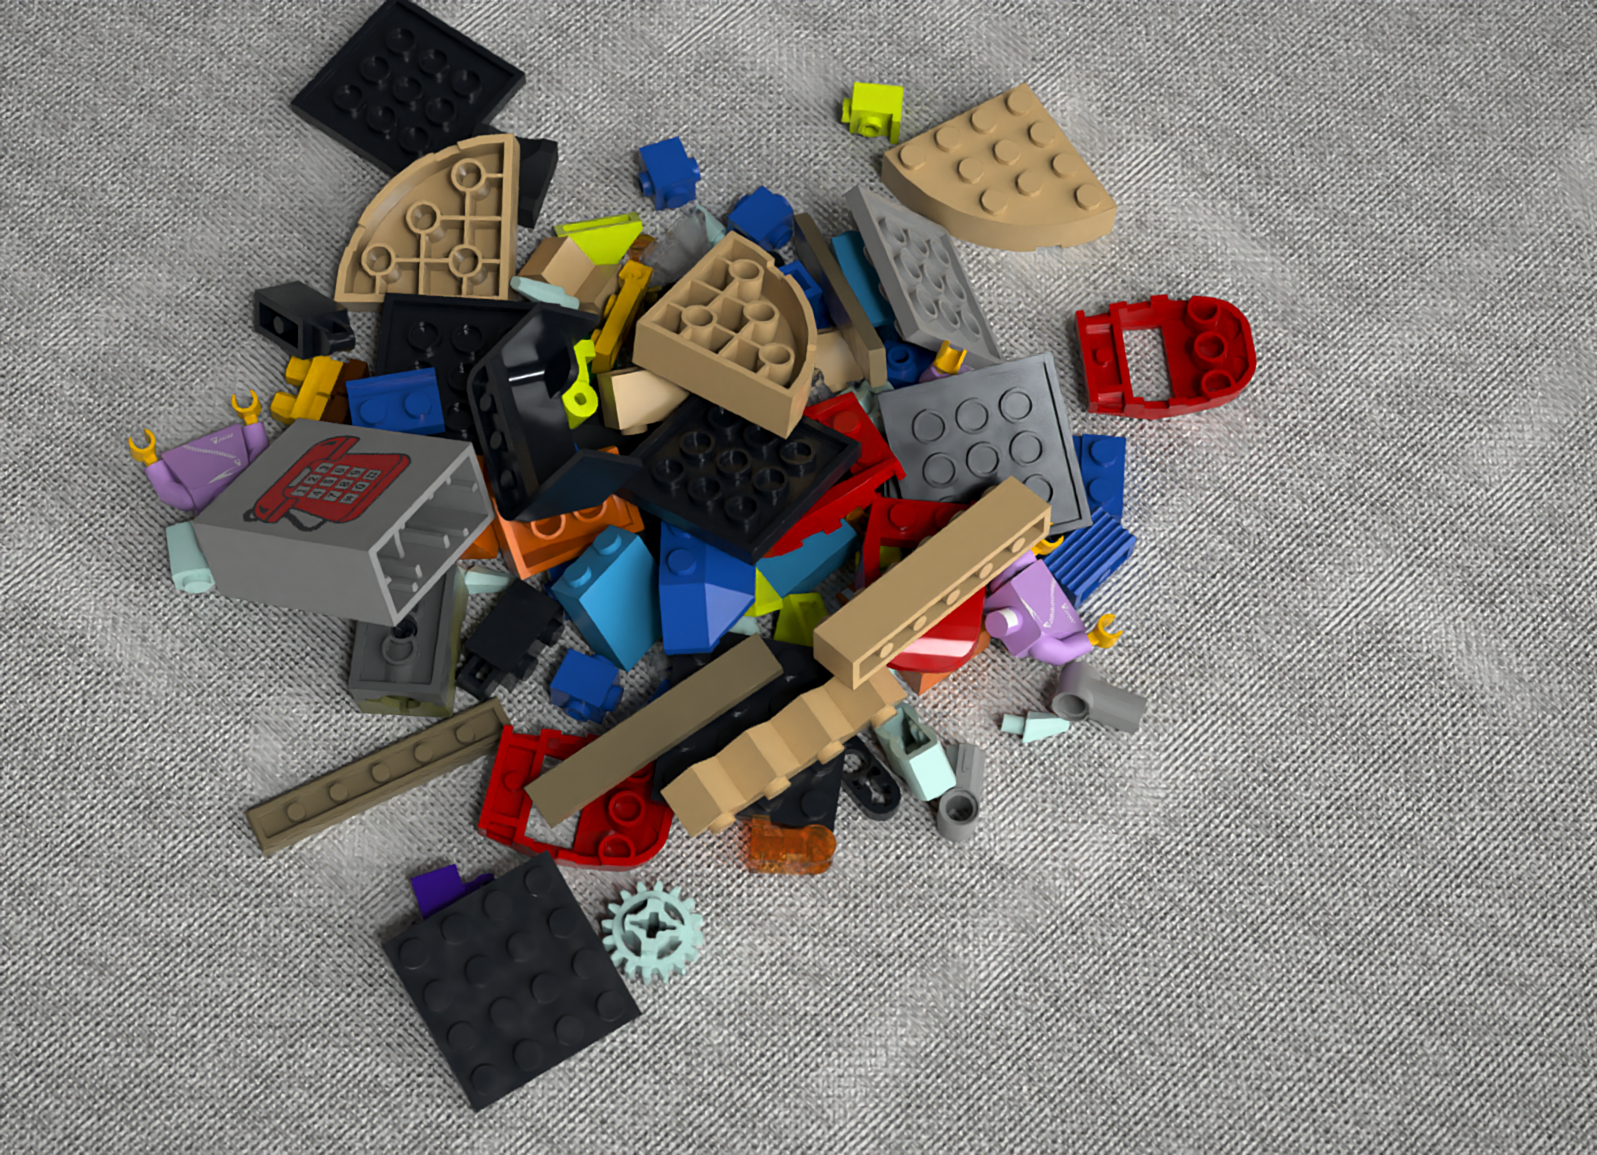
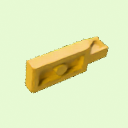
(620, 315)

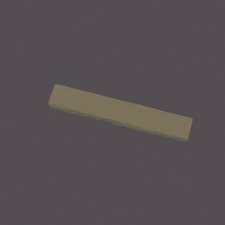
(841, 300)
(654, 730)
(378, 777)

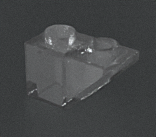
(680, 251)

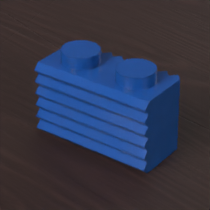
(1089, 556)

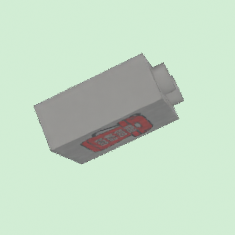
(345, 520)

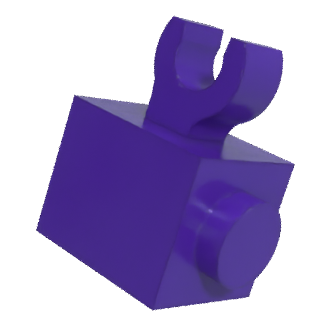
(443, 888)

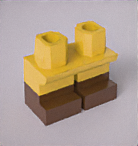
(322, 390)

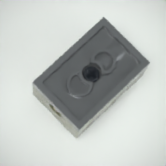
(414, 663)

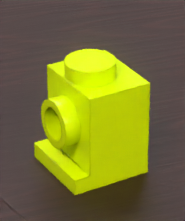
(874, 110)

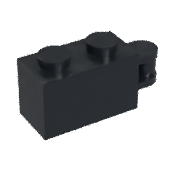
(303, 320)
(510, 640)

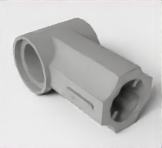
(1084, 695)
(968, 766)

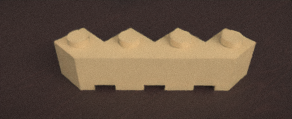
(565, 265)
(778, 749)

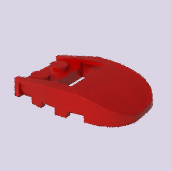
(1204, 346)
(868, 472)
(905, 525)
(614, 830)

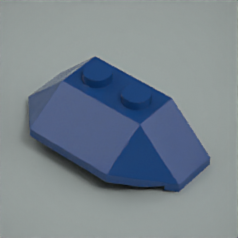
(699, 592)

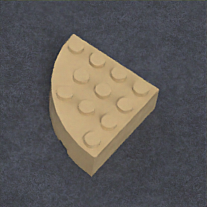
(1001, 178)
(439, 229)
(735, 335)

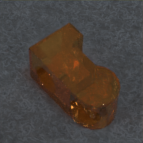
(790, 850)

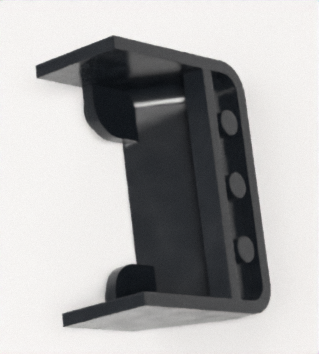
(525, 425)

